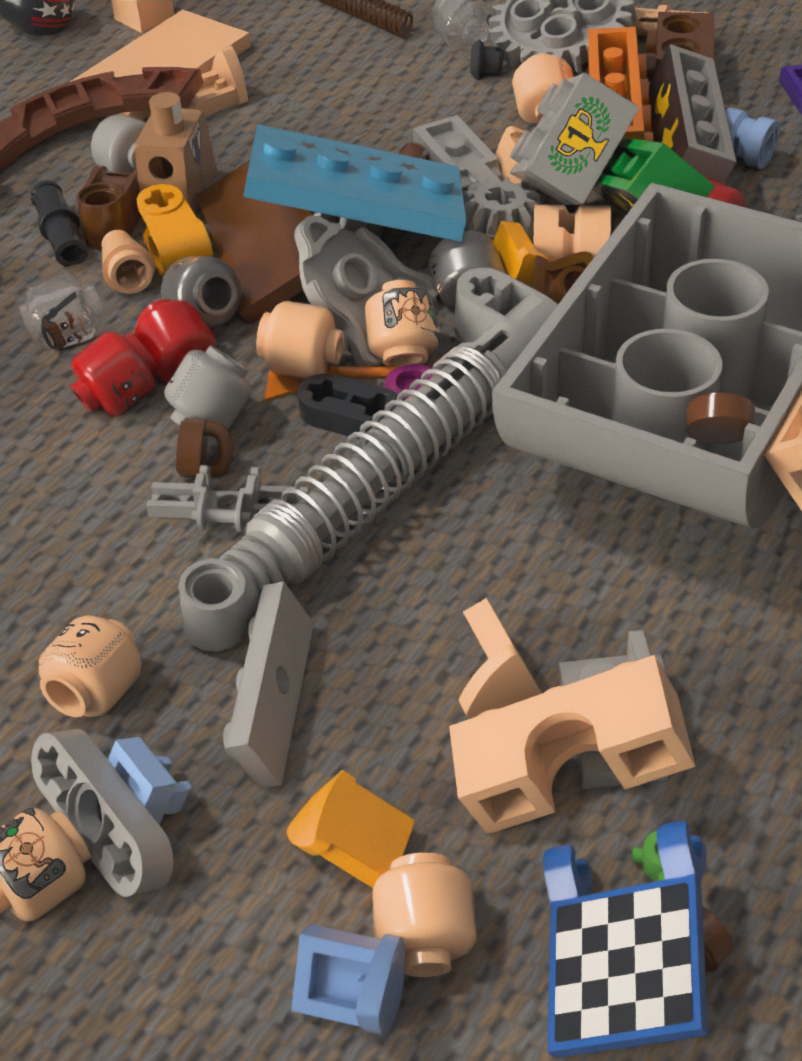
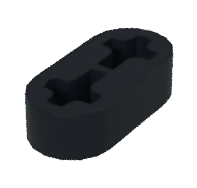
(341, 403)

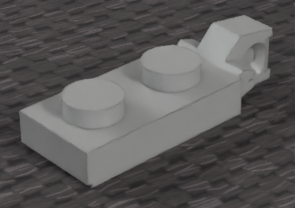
(457, 145)

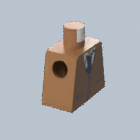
(175, 149)

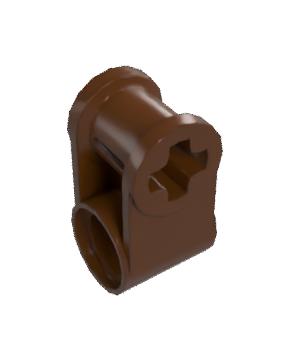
(108, 204)

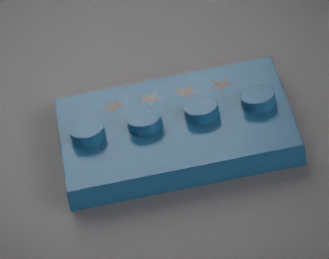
(356, 183)

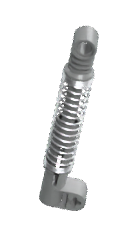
(283, 541)

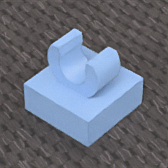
(149, 777)

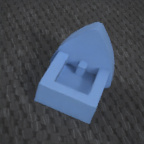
(349, 977)

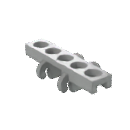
(206, 501)

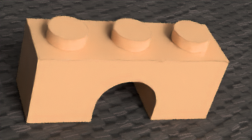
(513, 752)

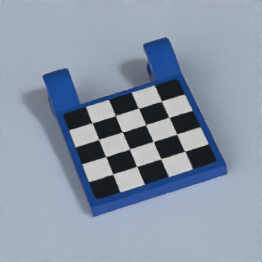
(626, 957)

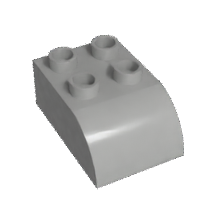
(667, 311)

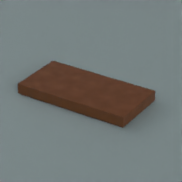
(255, 242)

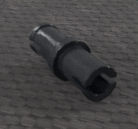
(58, 223)

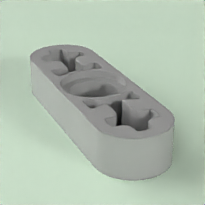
(127, 840)

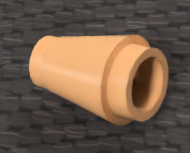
(126, 262)

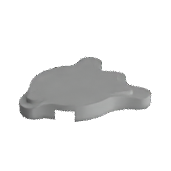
(344, 271)

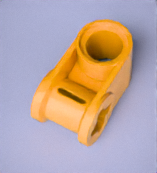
(171, 227)

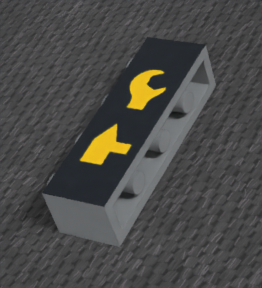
(691, 112)

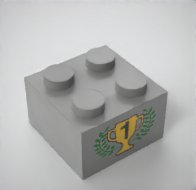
(572, 139)

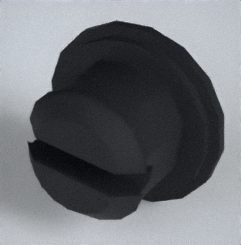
(485, 60)

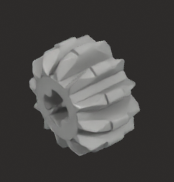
(497, 202)

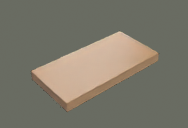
(177, 42)

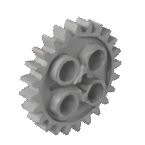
(554, 27)

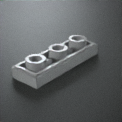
(269, 686)

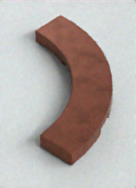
(89, 99)

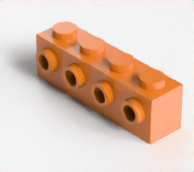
(616, 64)

